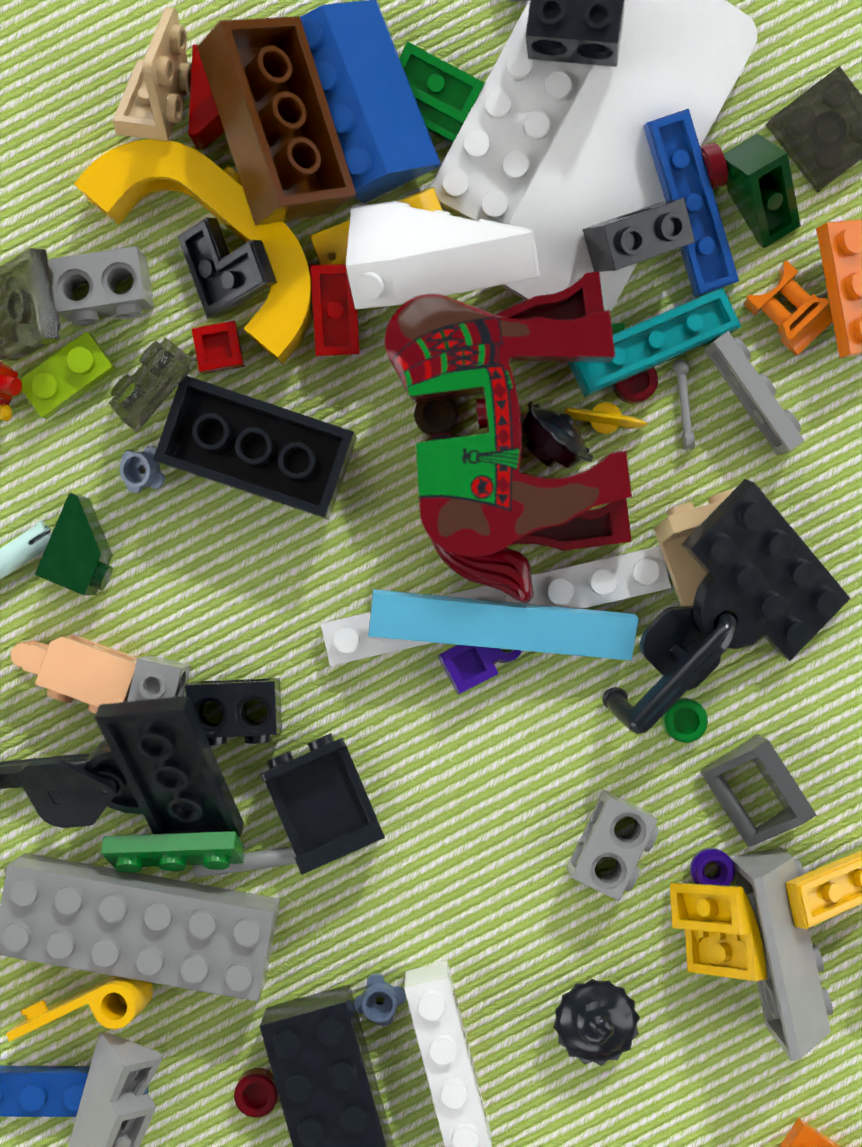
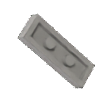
(755, 393)

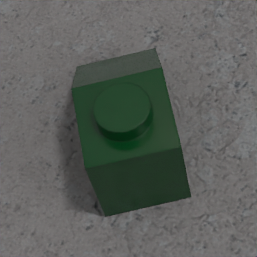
(762, 188)
(77, 549)

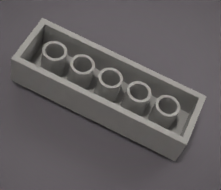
(137, 926)

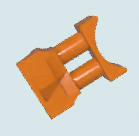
(802, 326)

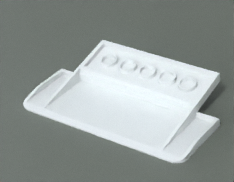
(568, 140)

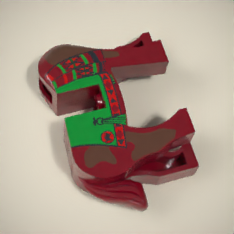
(472, 485)

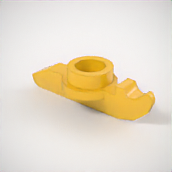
(605, 418)

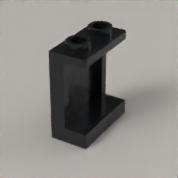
(322, 803)

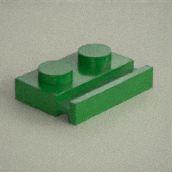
(440, 91)

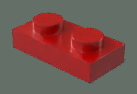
(333, 311)

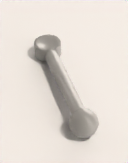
(681, 368)

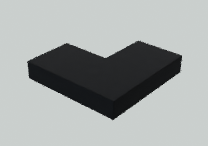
(220, 276)

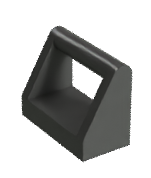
(796, 806)

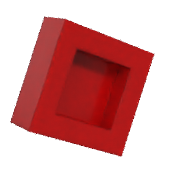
(218, 347)

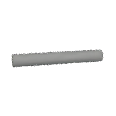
(253, 861)

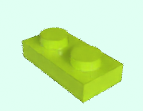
(66, 375)

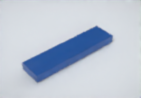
(685, 176)

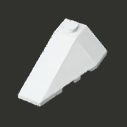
(417, 252)

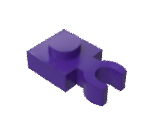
(473, 665)

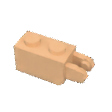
(77, 670)

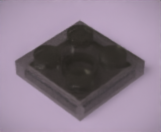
(822, 129)
(27, 305)
(142, 393)

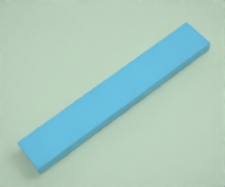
(502, 625)

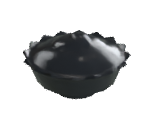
(554, 438)
(596, 1022)

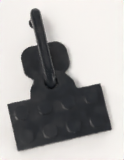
(757, 574)
(148, 765)

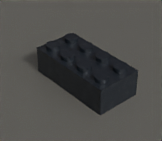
(255, 447)
(325, 1072)

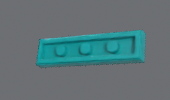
(659, 341)

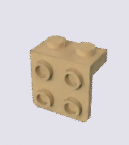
(157, 84)
(672, 532)

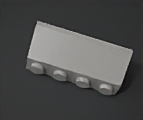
(792, 995)

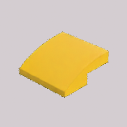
(718, 930)

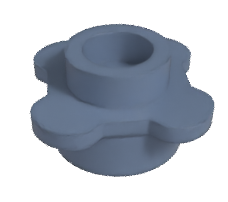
(132, 474)
(379, 1012)

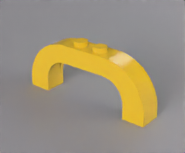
(148, 166)

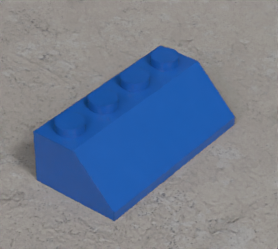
(369, 97)

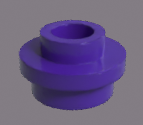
(725, 867)

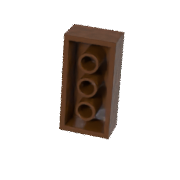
(276, 118)

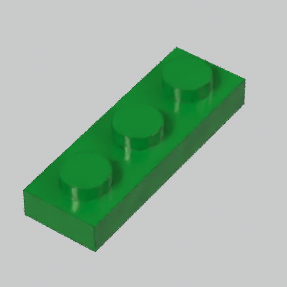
(173, 851)

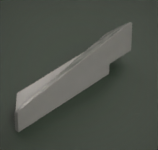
(113, 1101)

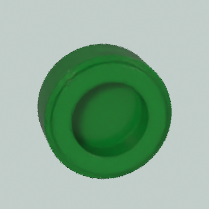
(685, 720)

